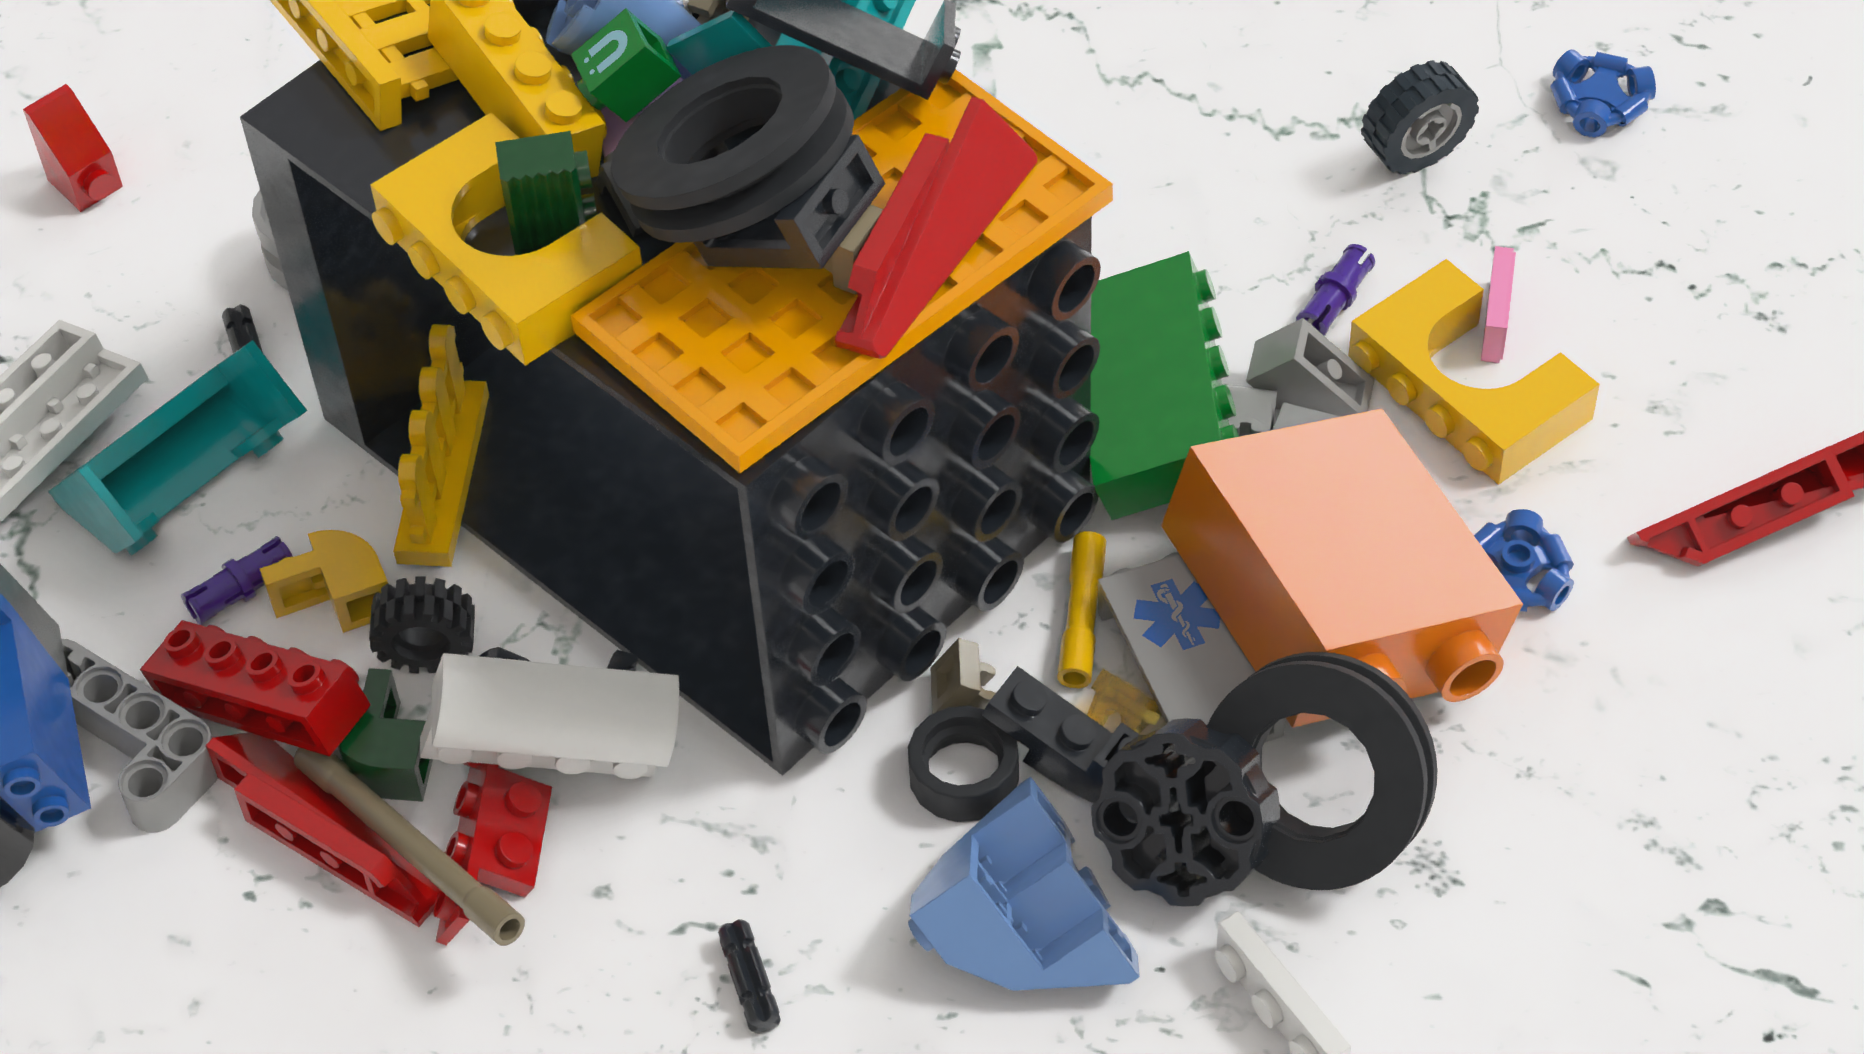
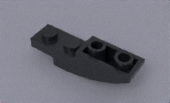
(1060, 737)

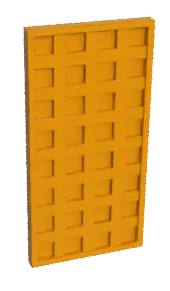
(753, 349)

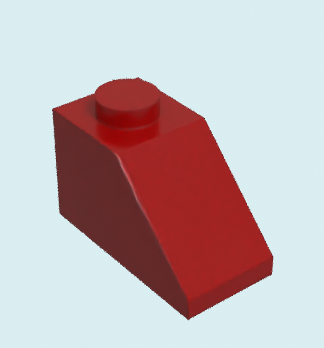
(72, 149)

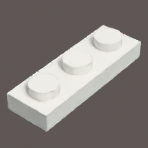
(1274, 991)

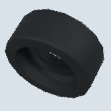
(966, 801)

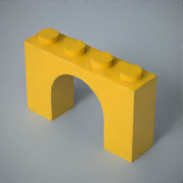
(516, 298)
(1491, 427)

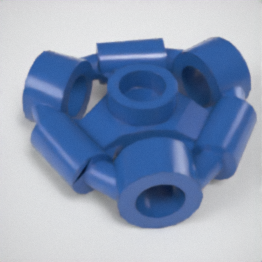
(1600, 94)
(1521, 558)

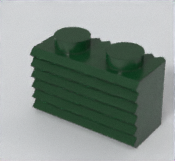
(543, 188)

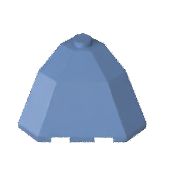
(1018, 907)

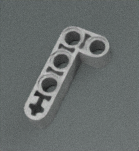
(150, 729)

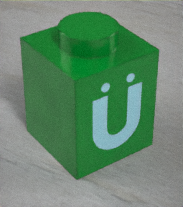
(624, 66)

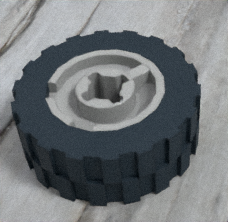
(1419, 117)

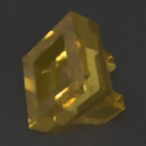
(1120, 696)

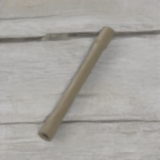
(478, 902)

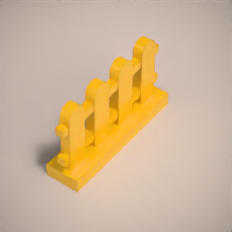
(370, 55)
(442, 456)

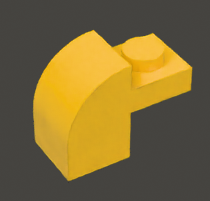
(337, 570)

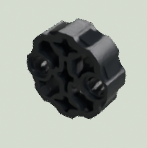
(1212, 844)

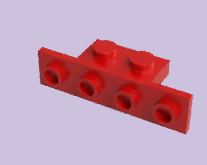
(495, 836)

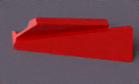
(931, 225)
(1760, 505)
(317, 825)

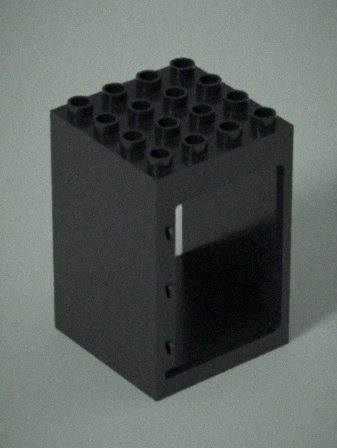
(759, 587)

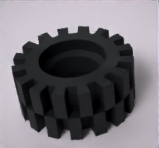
(421, 623)

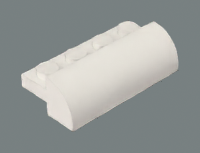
(54, 403)
(551, 716)

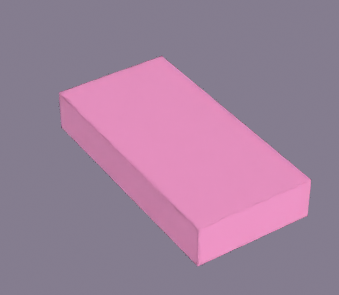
(1498, 304)

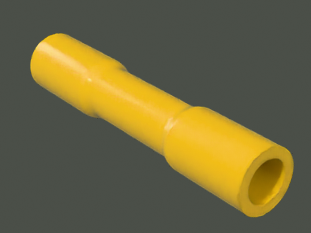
(1079, 638)

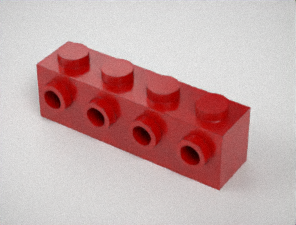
(257, 686)

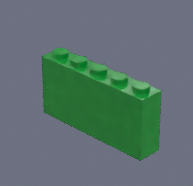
(1154, 381)

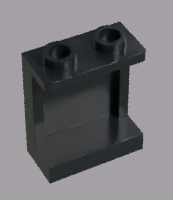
(809, 227)

